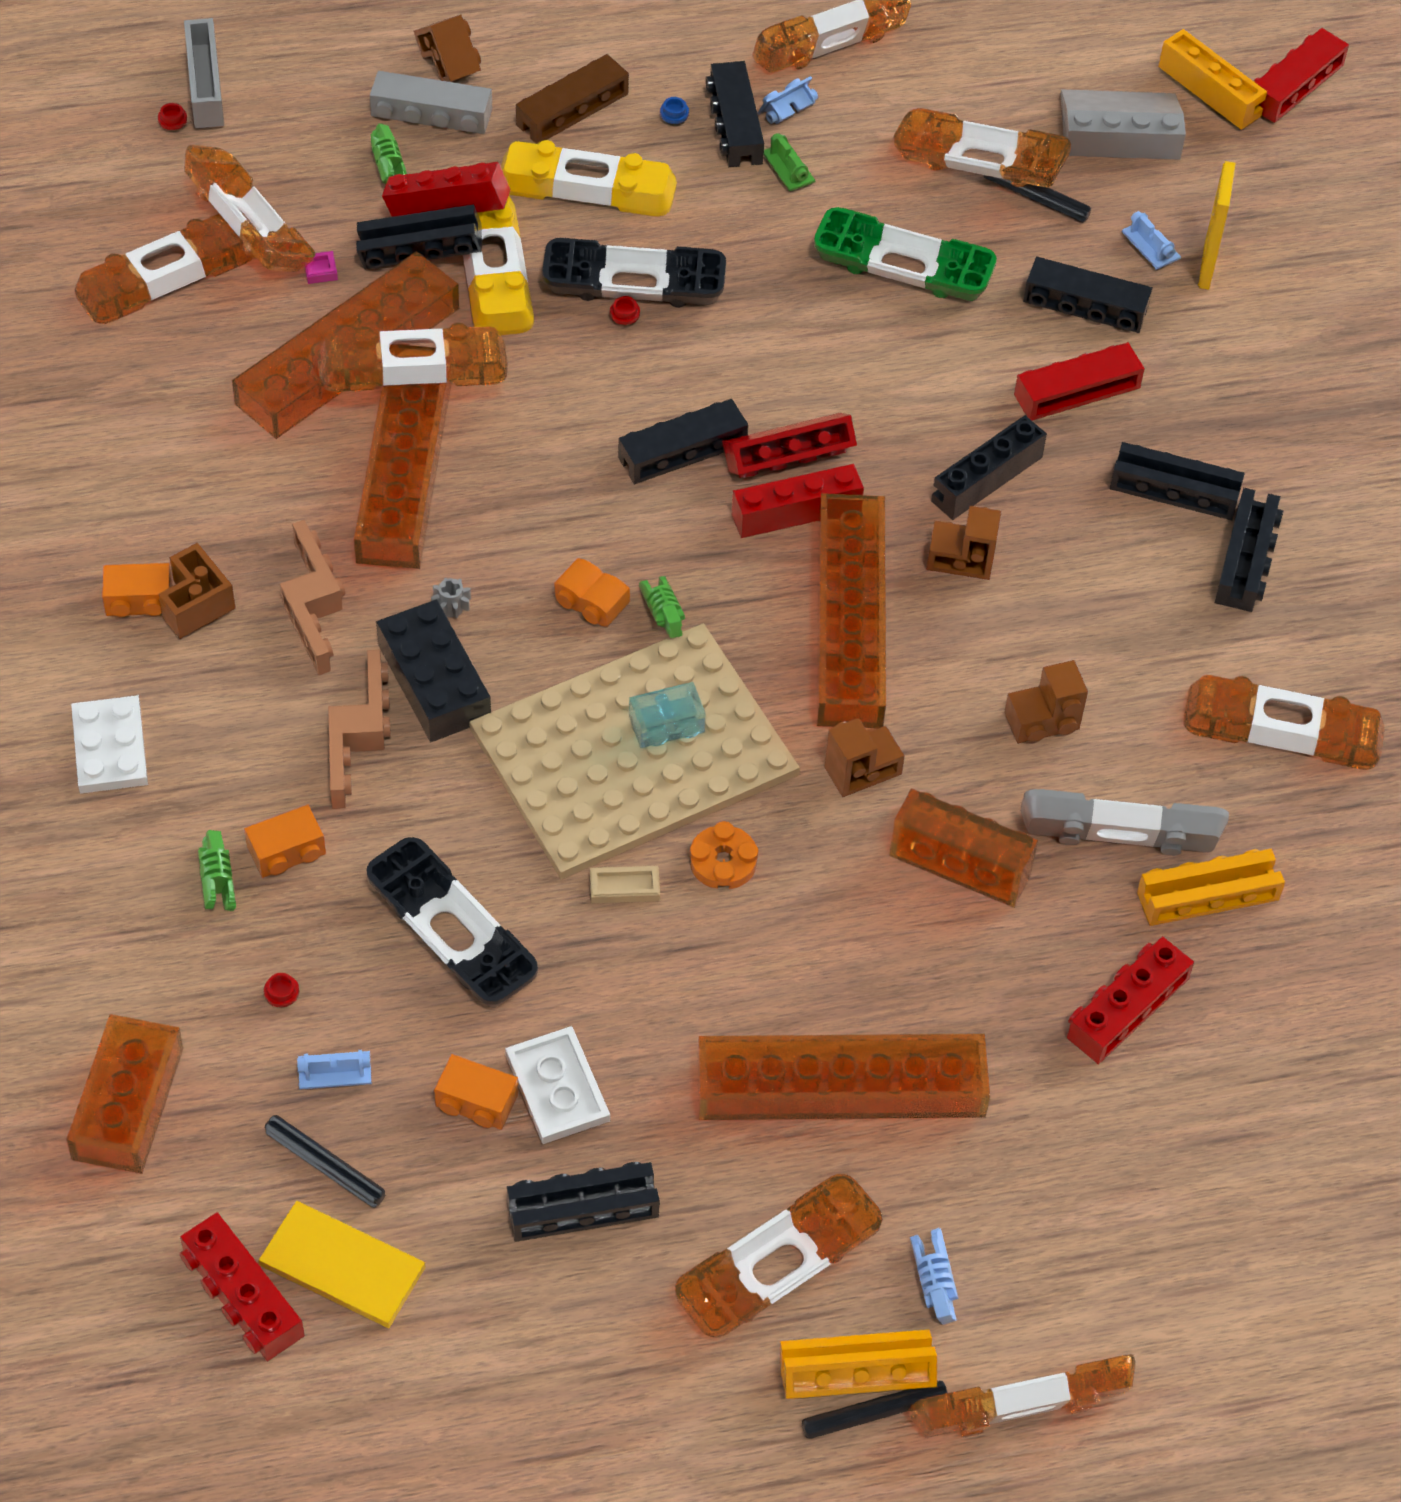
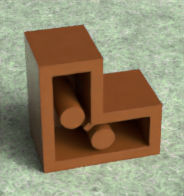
(450, 48)
(966, 548)
(199, 593)
(1051, 707)
(861, 756)

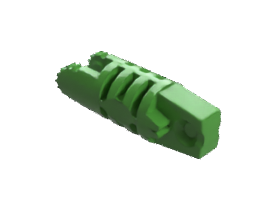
(386, 153)
(664, 606)
(216, 871)

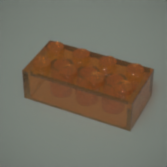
(963, 847)
(125, 1094)

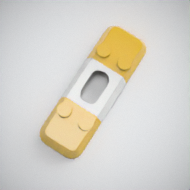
(630, 185)
(500, 294)

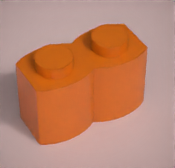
(591, 592)

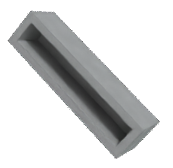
(203, 73)
(431, 102)

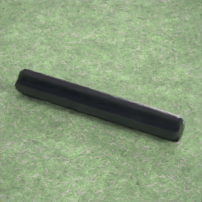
(1049, 198)
(325, 1161)
(867, 1411)

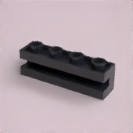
(735, 112)
(429, 233)
(1087, 294)
(680, 440)
(988, 467)
(1177, 481)
(1247, 551)
(582, 1201)

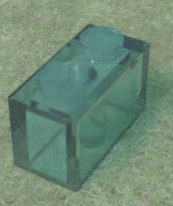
(667, 715)

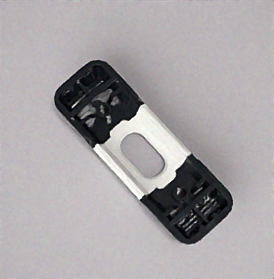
(588, 268)
(422, 887)

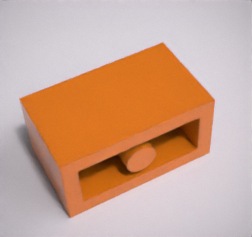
(134, 588)
(285, 841)
(476, 1092)

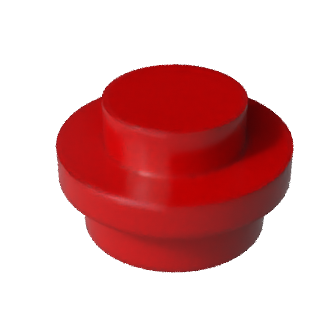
(172, 116)
(625, 310)
(281, 990)

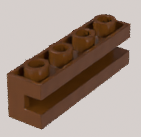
(572, 98)

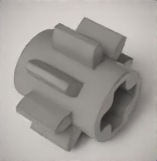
(452, 597)

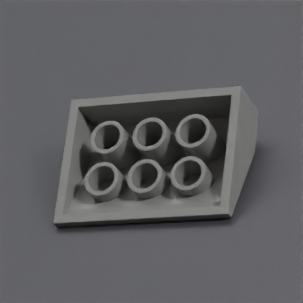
(1123, 124)

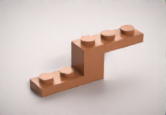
(312, 596)
(358, 729)

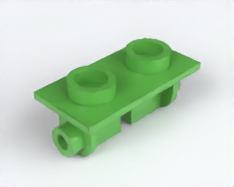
(787, 163)

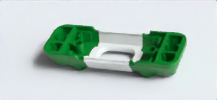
(862, 241)

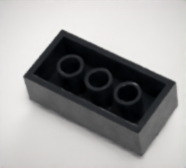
(433, 669)

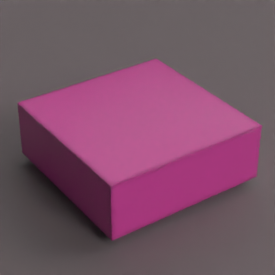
(321, 268)

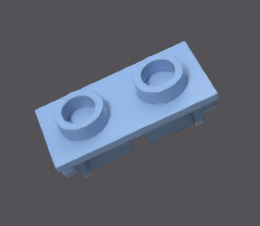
(795, 93)
(1150, 241)
(334, 1070)

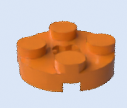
(728, 839)

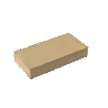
(624, 884)

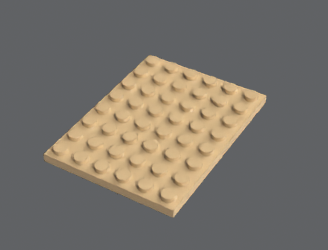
(591, 786)

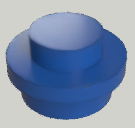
(674, 110)

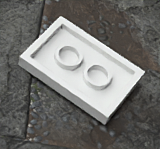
(109, 744)
(557, 1085)

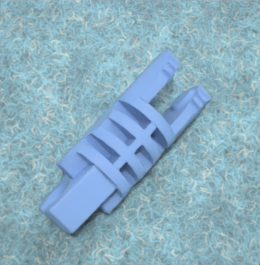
(936, 1276)

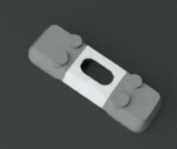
(1075, 818)

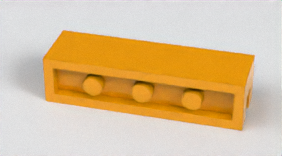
(1212, 79)
(1210, 886)
(858, 1364)

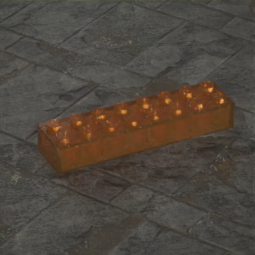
(286, 382)
(401, 470)
(851, 610)
(842, 1076)

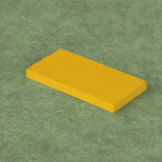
(1216, 225)
(342, 1264)

